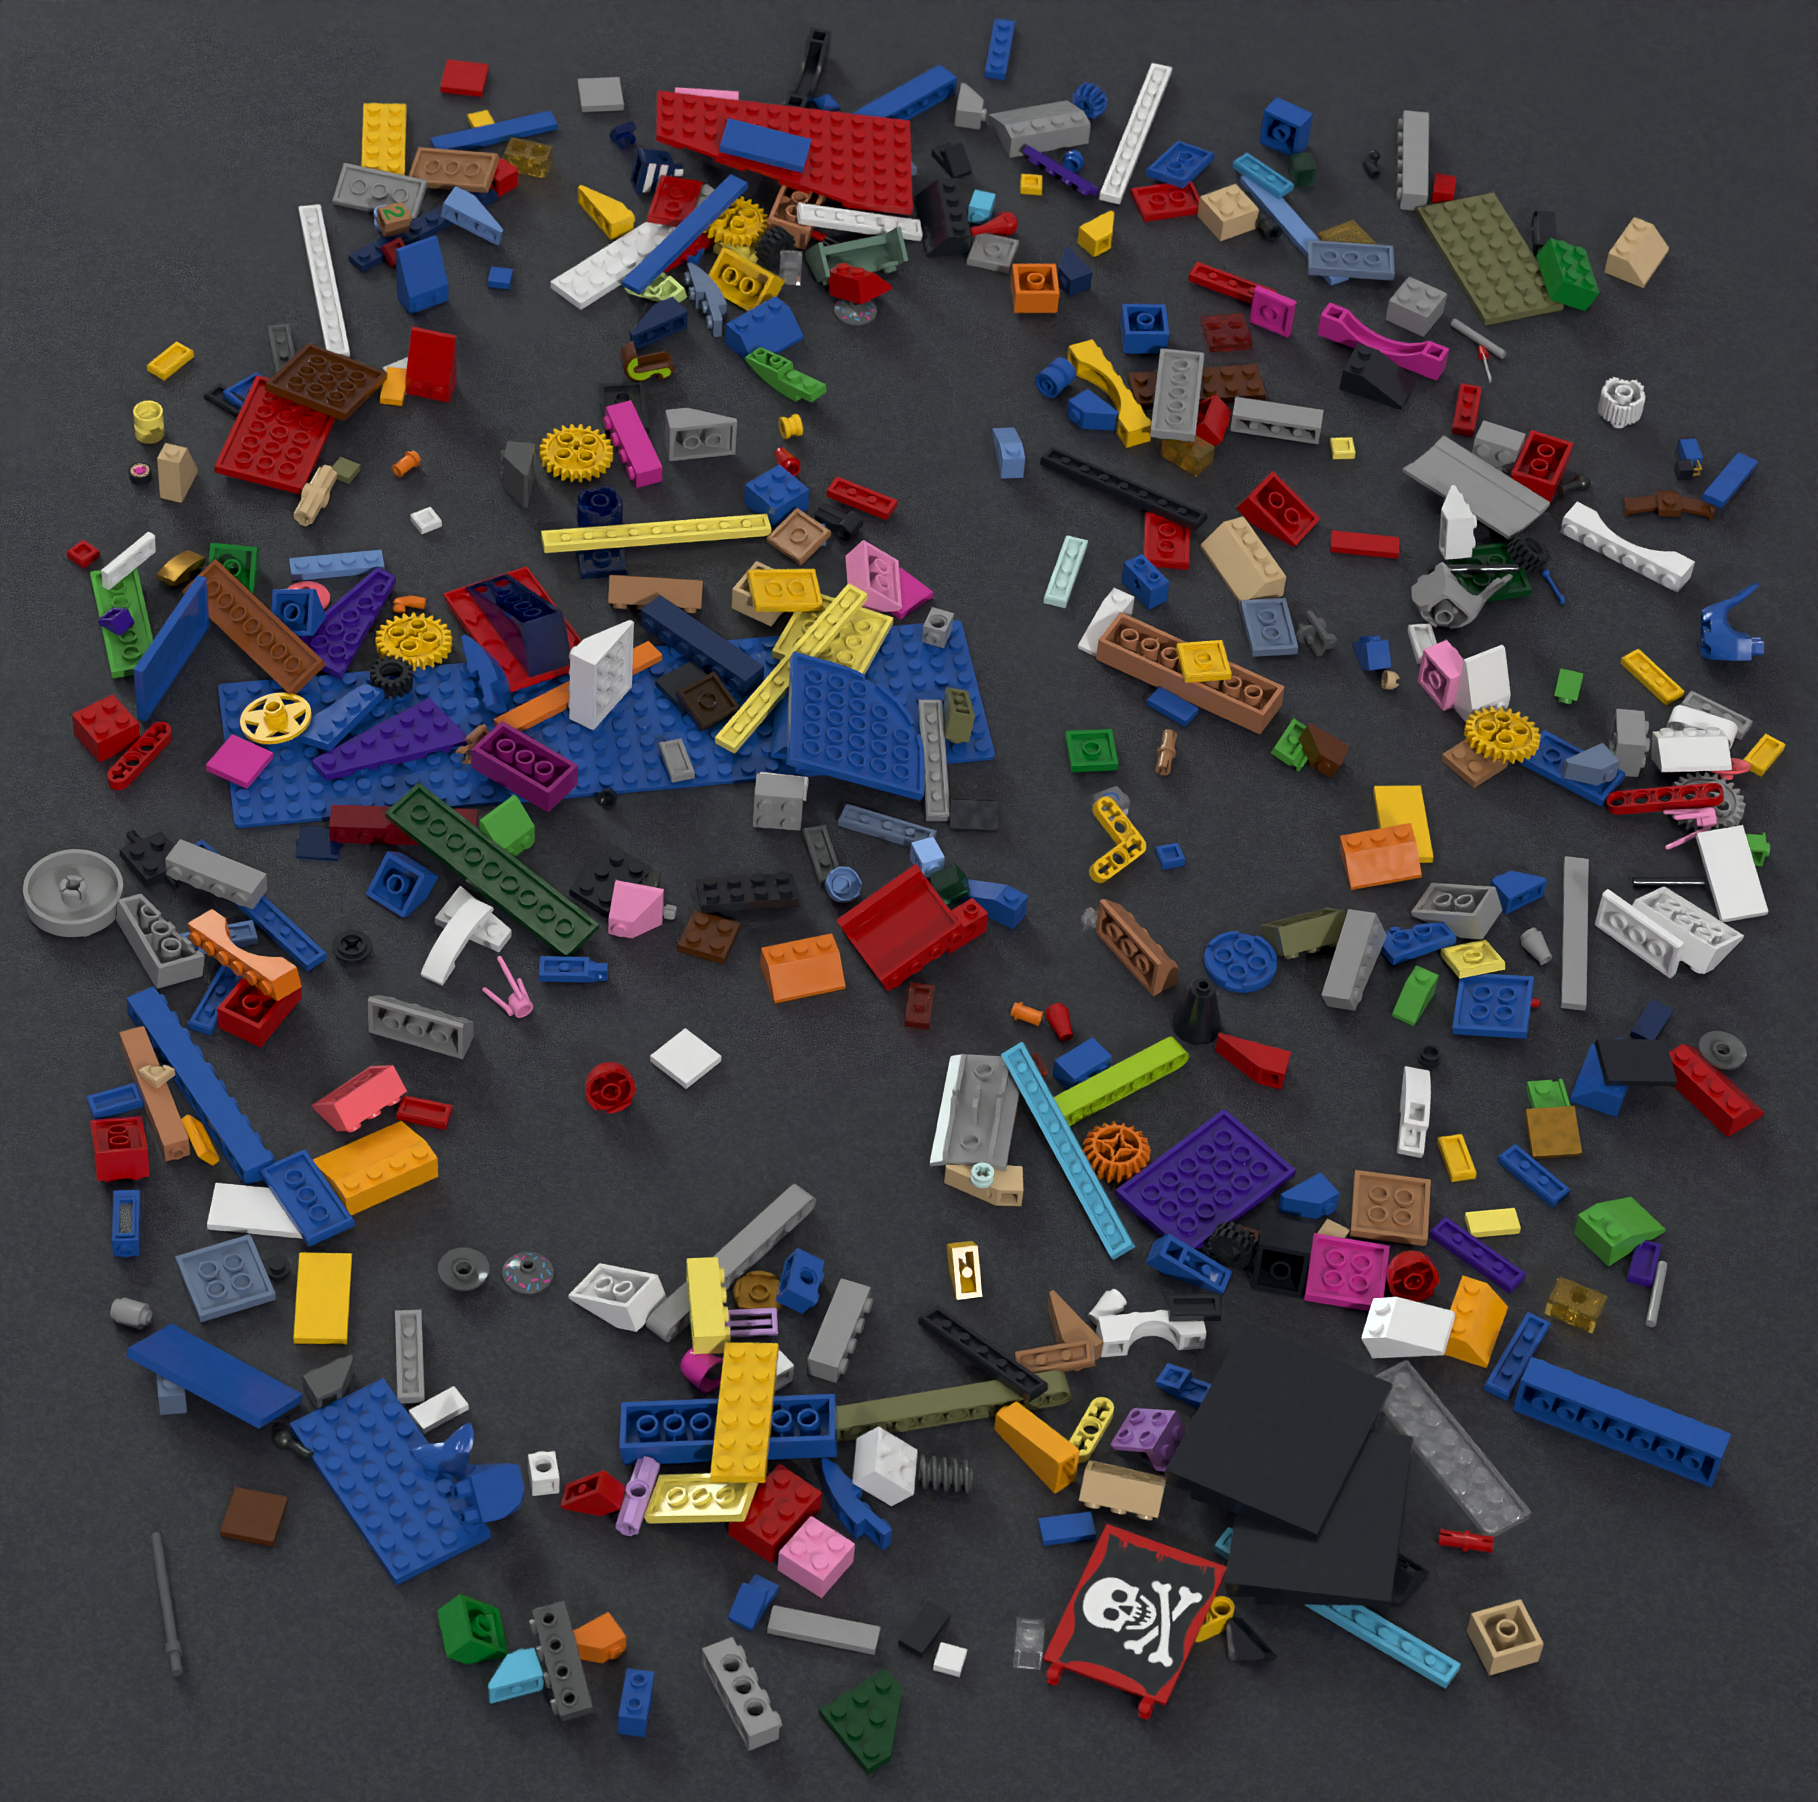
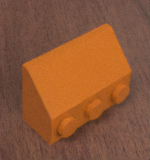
(1380, 856)
(802, 968)

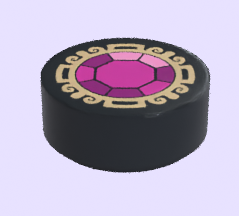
(140, 473)

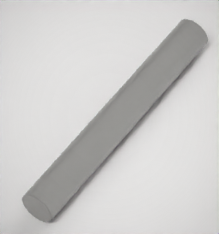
(1478, 338)
(1656, 1294)

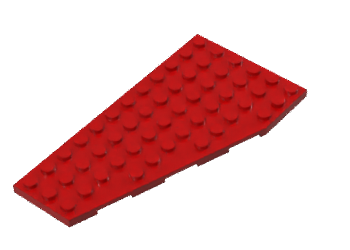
(849, 159)

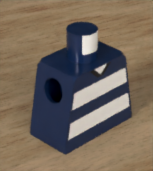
(649, 167)

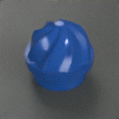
(1073, 160)

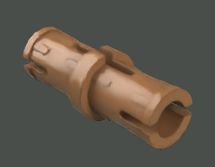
(1166, 752)

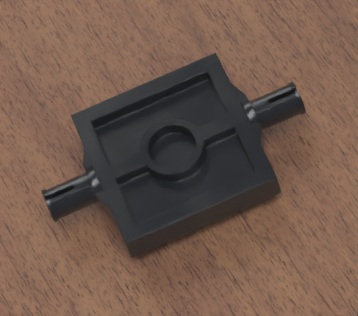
(148, 856)

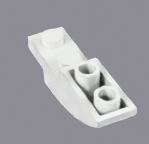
(1414, 1111)

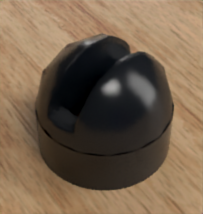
(602, 798)

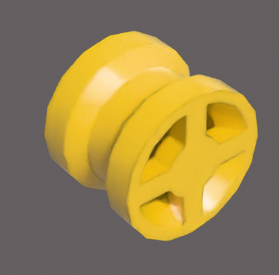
(790, 426)

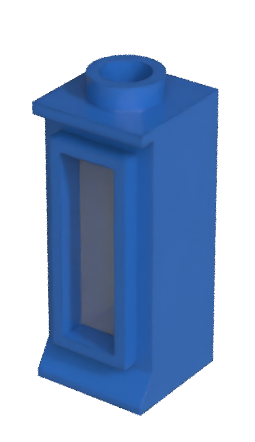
(126, 1223)

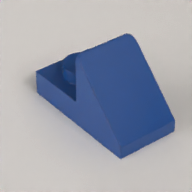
(752, 1602)

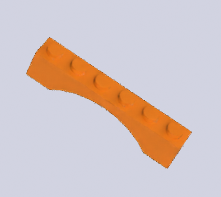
(270, 974)

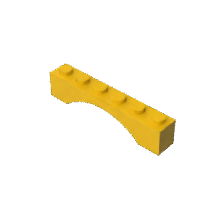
(1091, 365)

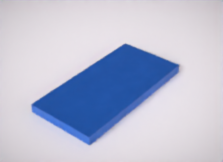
(171, 648)
(214, 1375)

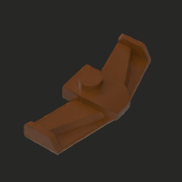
(1667, 504)

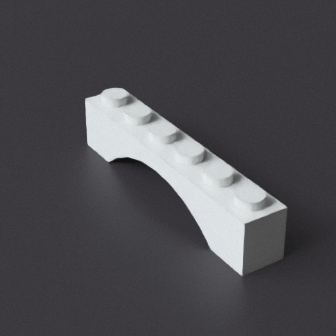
(1663, 567)

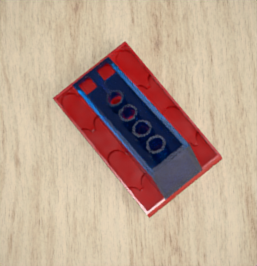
(516, 625)

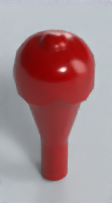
(1003, 224)

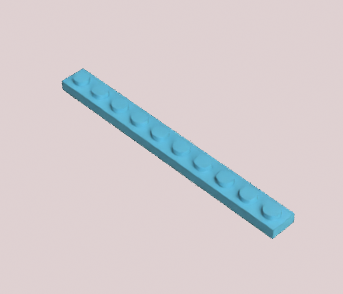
(1068, 1151)
(1378, 1633)

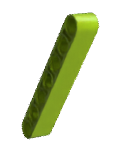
(1121, 1080)

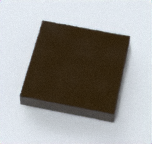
(707, 701)

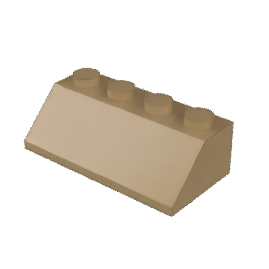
(1244, 561)

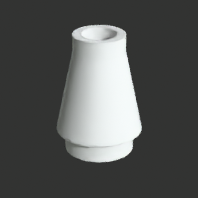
(1110, 1303)

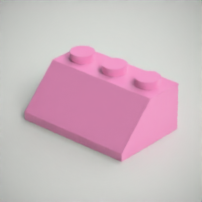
(876, 575)

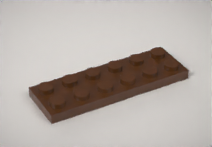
(1225, 381)

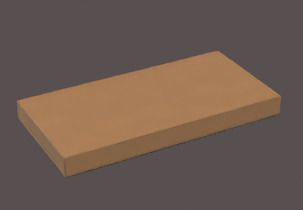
(454, 168)

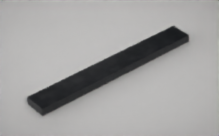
(1123, 489)

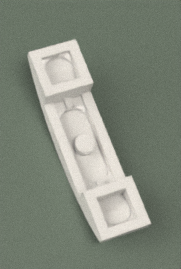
(453, 939)

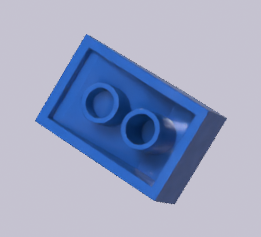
(421, 275)

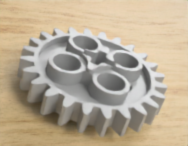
(1727, 813)

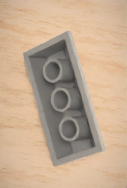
(419, 1026)

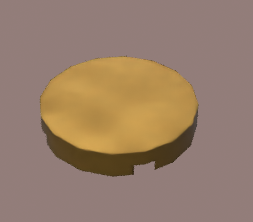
(757, 1291)

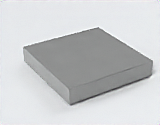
(600, 94)
(993, 252)

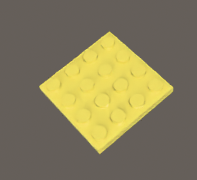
(854, 644)

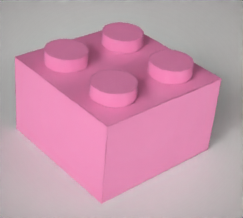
(1441, 673)
(816, 1556)

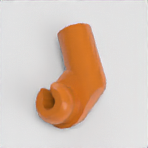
(408, 601)

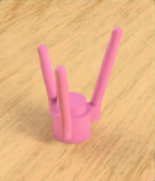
(1703, 817)
(518, 1001)

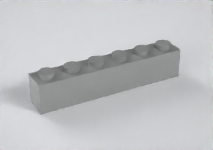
(1414, 160)

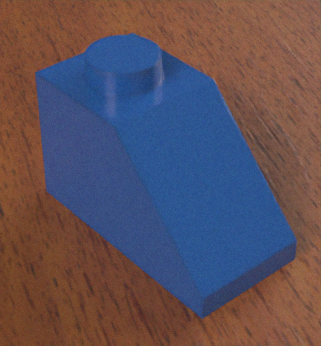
(1092, 412)
(1517, 889)
(1310, 1198)

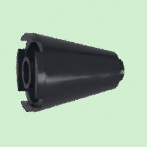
(1198, 1014)

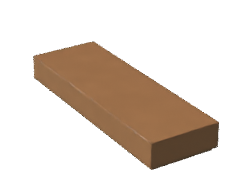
(1058, 1357)

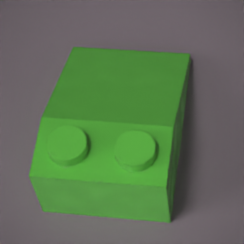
(1616, 1228)

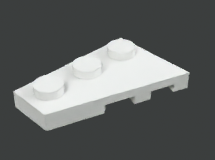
(493, 933)

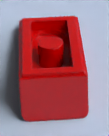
(1443, 188)

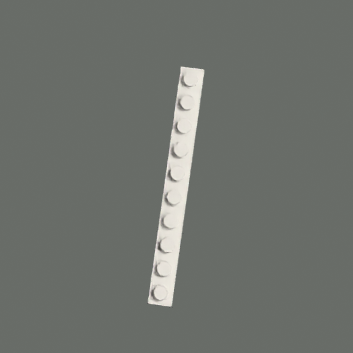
(1135, 133)
(323, 280)

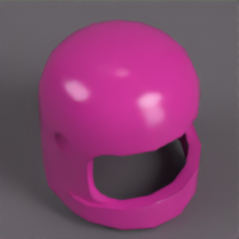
(695, 1368)

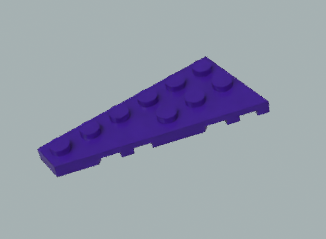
(349, 622)
(397, 740)

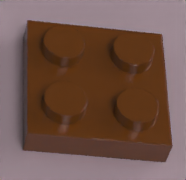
(708, 937)

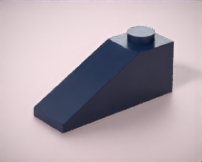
(661, 321)

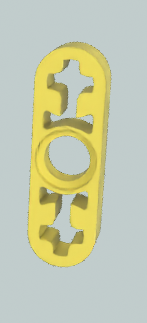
(1090, 1419)

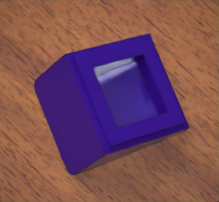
(116, 620)

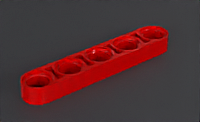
(1654, 794)

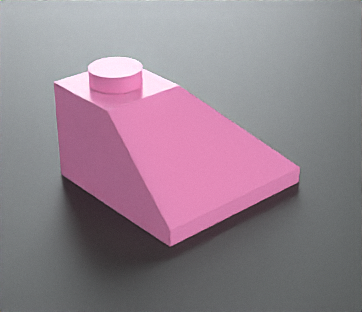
(635, 909)

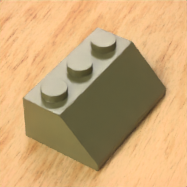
(1305, 932)

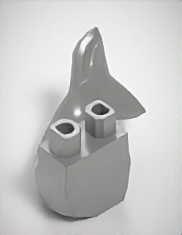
(1446, 602)

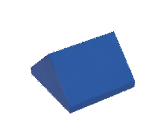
(298, 610)

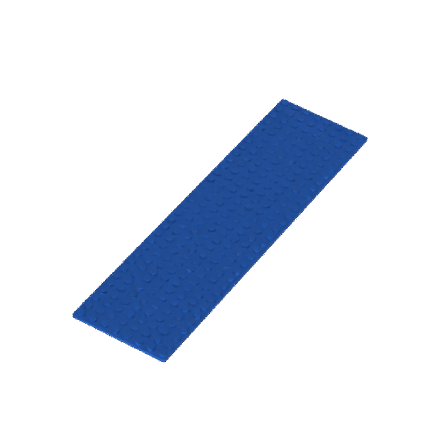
(614, 755)

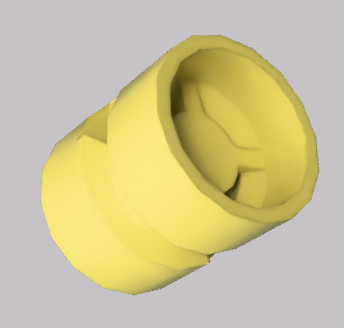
(148, 422)

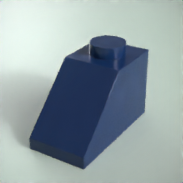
(1073, 273)

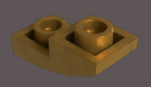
(179, 568)

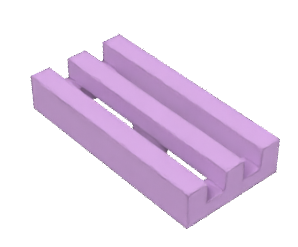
(753, 1332)

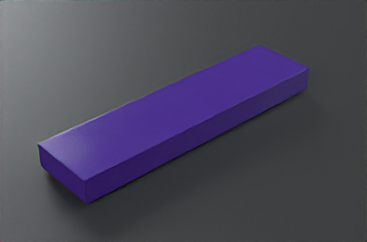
(1477, 1255)

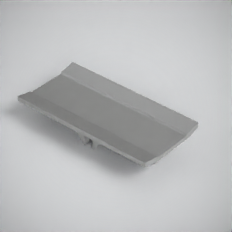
(1489, 492)
(976, 1113)

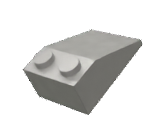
(698, 434)
(1463, 908)

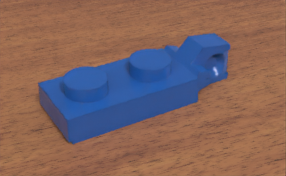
(571, 969)

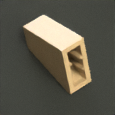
(175, 472)

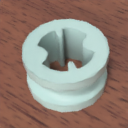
(982, 1169)

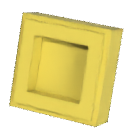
(1342, 448)

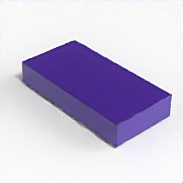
(1644, 1263)

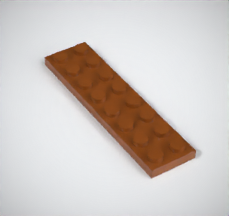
(258, 630)

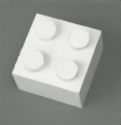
(885, 1466)

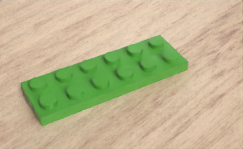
(126, 649)

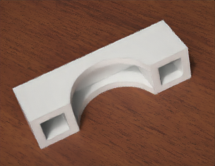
(1122, 1330)

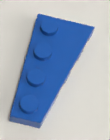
(340, 718)

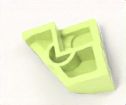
(662, 289)

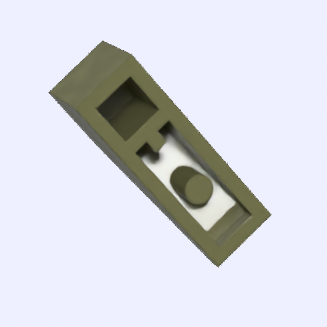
(958, 715)

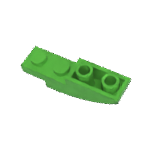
(782, 377)

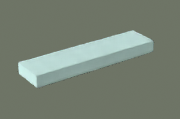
(1065, 571)

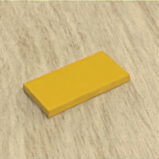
(1402, 806)
(323, 1298)

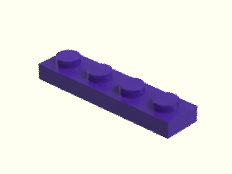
(1067, 176)

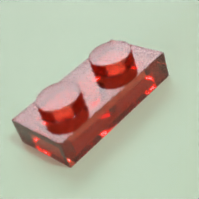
(919, 1006)

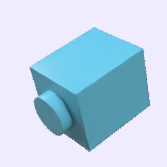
(981, 207)

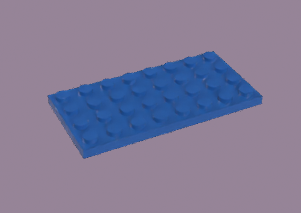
(392, 1499)

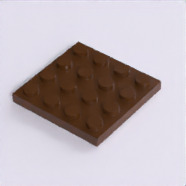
(326, 381)

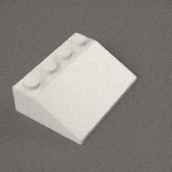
(600, 674)
(1704, 936)

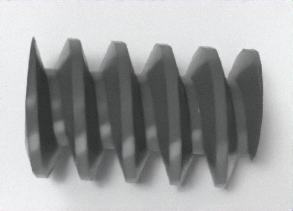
(946, 1474)

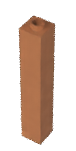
(156, 1102)

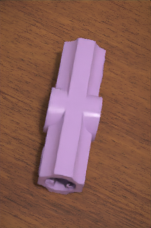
(634, 1507)

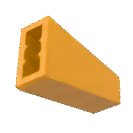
(1038, 1446)

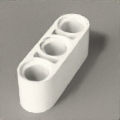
(1687, 717)

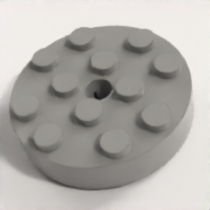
(73, 893)

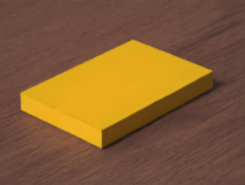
(784, 590)

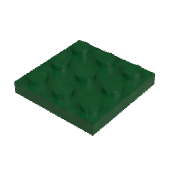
(1476, 582)

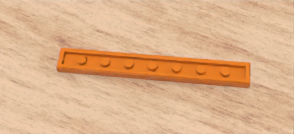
(559, 697)

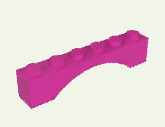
(1343, 327)

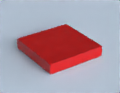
(464, 78)

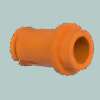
(409, 461)
(1026, 1014)

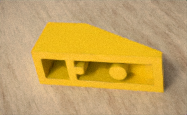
(606, 212)

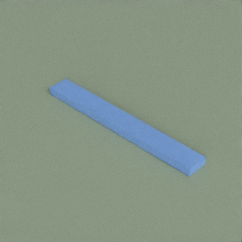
(1287, 219)

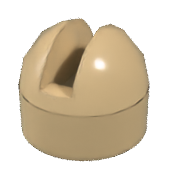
(1388, 680)

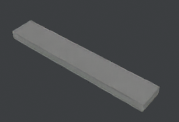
(935, 767)

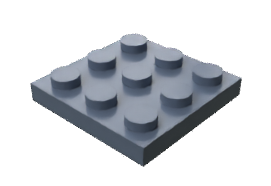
(225, 1278)

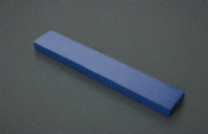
(496, 132)

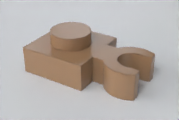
(472, 739)

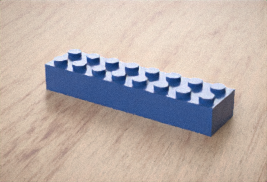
(1621, 1421)
(686, 1429)

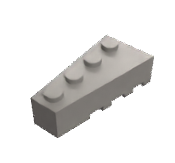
(157, 944)
(1353, 959)

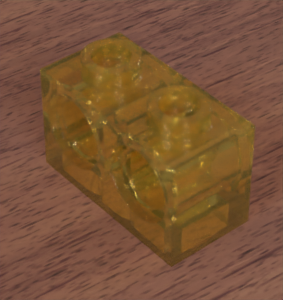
(529, 157)

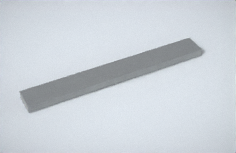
(1574, 933)

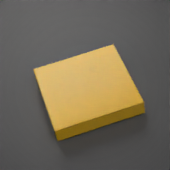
(1203, 661)

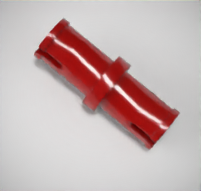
(1466, 1540)

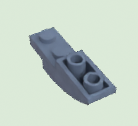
(706, 296)

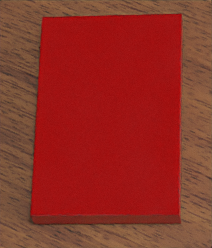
(674, 200)
(1165, 201)
(1166, 542)

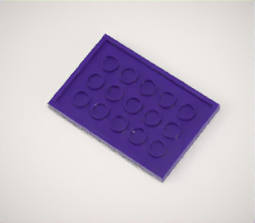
(1205, 1181)

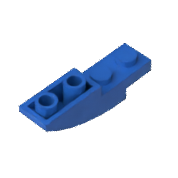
(489, 674)
(847, 1506)

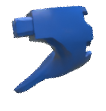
(1719, 639)
(488, 1489)

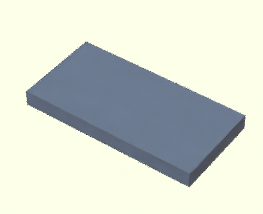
(1350, 260)

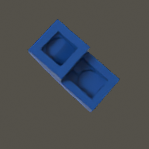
(1182, 1386)

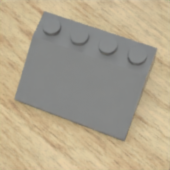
(1041, 127)

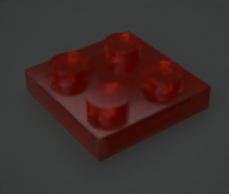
(1226, 332)

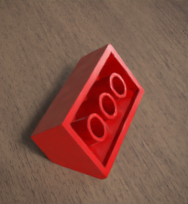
(1712, 1091)

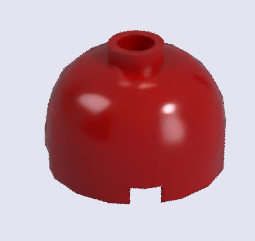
(609, 1087)
(1412, 1276)

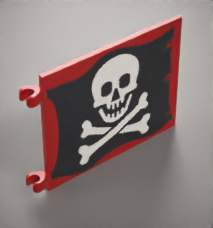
(1134, 1616)

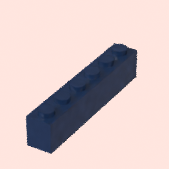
(702, 645)

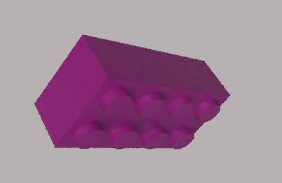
(525, 766)

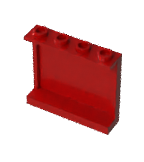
(902, 927)

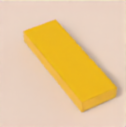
(1652, 677)

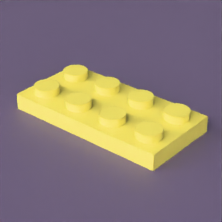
(697, 1499)

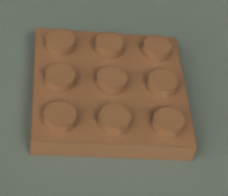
(1390, 1208)

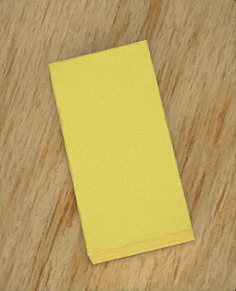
(1492, 1222)

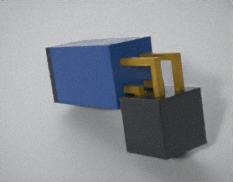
(1690, 459)

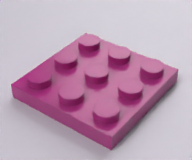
(1346, 1272)

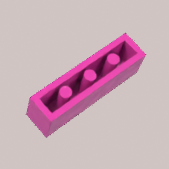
(633, 444)

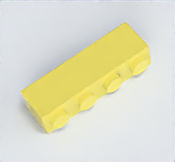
(706, 1305)

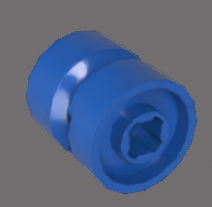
(1055, 377)

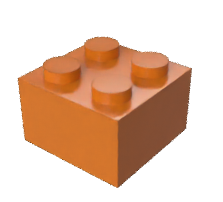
(1034, 288)

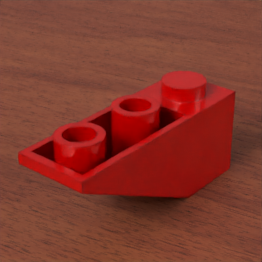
(1258, 1061)

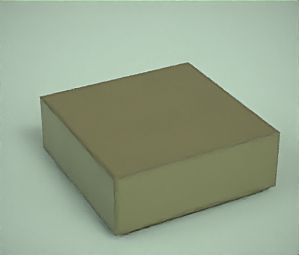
(346, 470)

